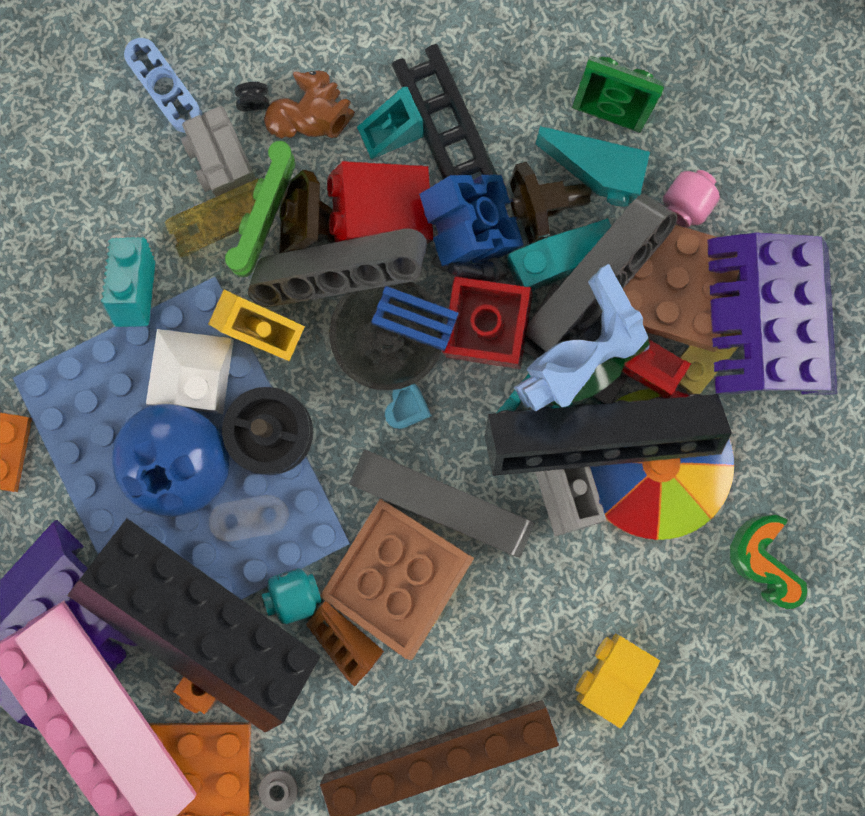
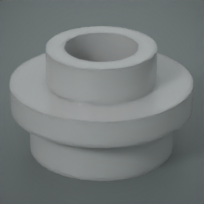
(284, 780)

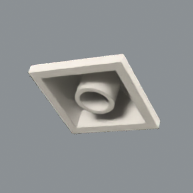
(190, 371)

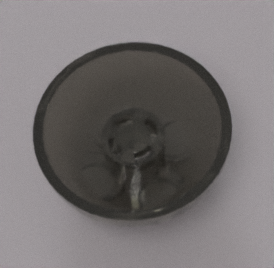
(359, 344)

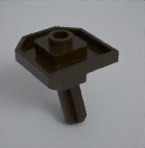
(538, 202)
(303, 214)

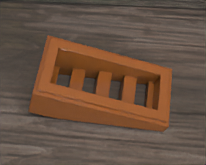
(344, 643)

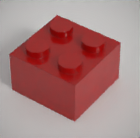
(489, 322)

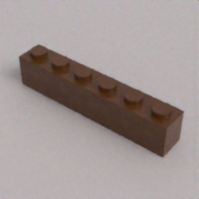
(439, 760)

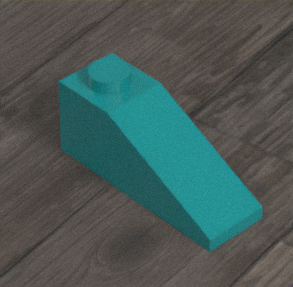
(603, 166)
(555, 255)

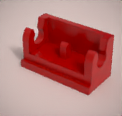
(657, 369)

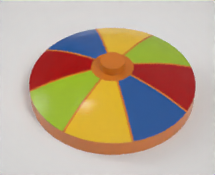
(664, 495)

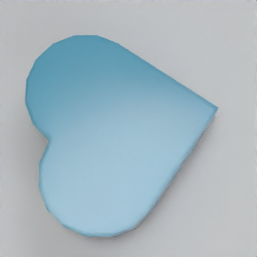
(407, 408)

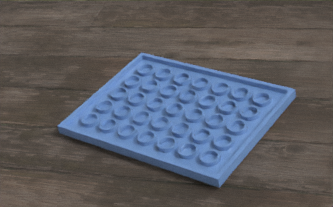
(98, 385)

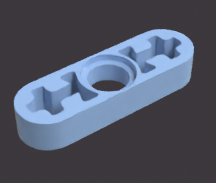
(157, 73)

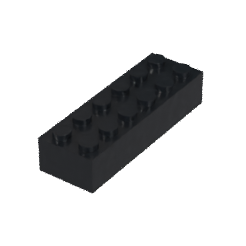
(195, 626)

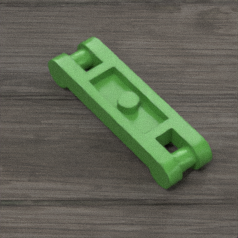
(257, 224)

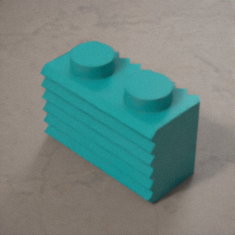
(128, 282)

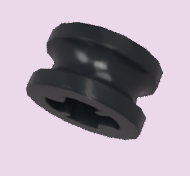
(251, 96)

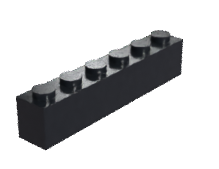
(606, 434)

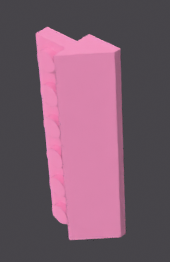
(90, 719)

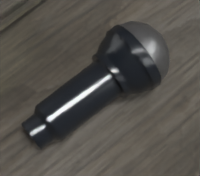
(481, 271)

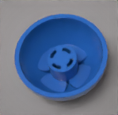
(183, 450)

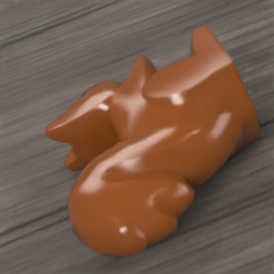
(315, 113)

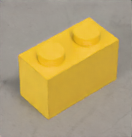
(256, 325)

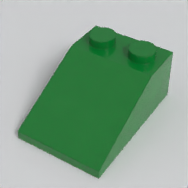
(617, 93)

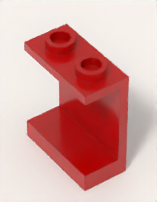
(377, 199)

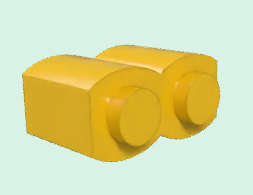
(616, 679)

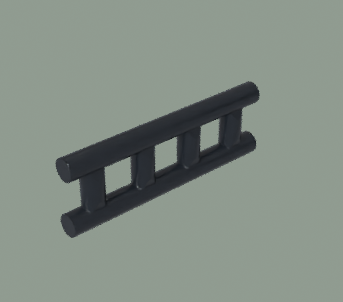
(450, 98)

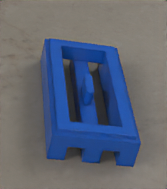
(384, 306)

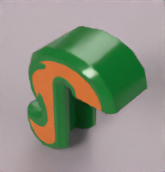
(757, 565)

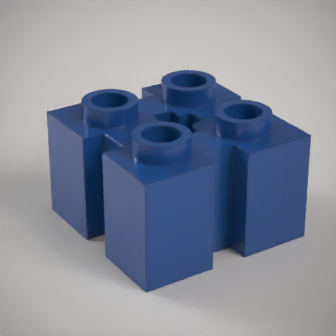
(471, 218)

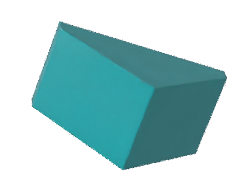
(392, 125)

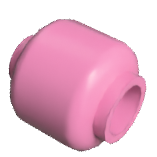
(692, 197)

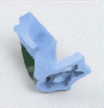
(583, 367)

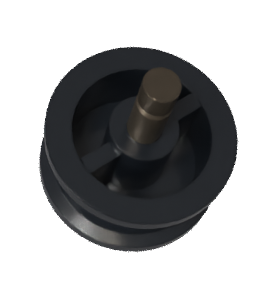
(267, 431)

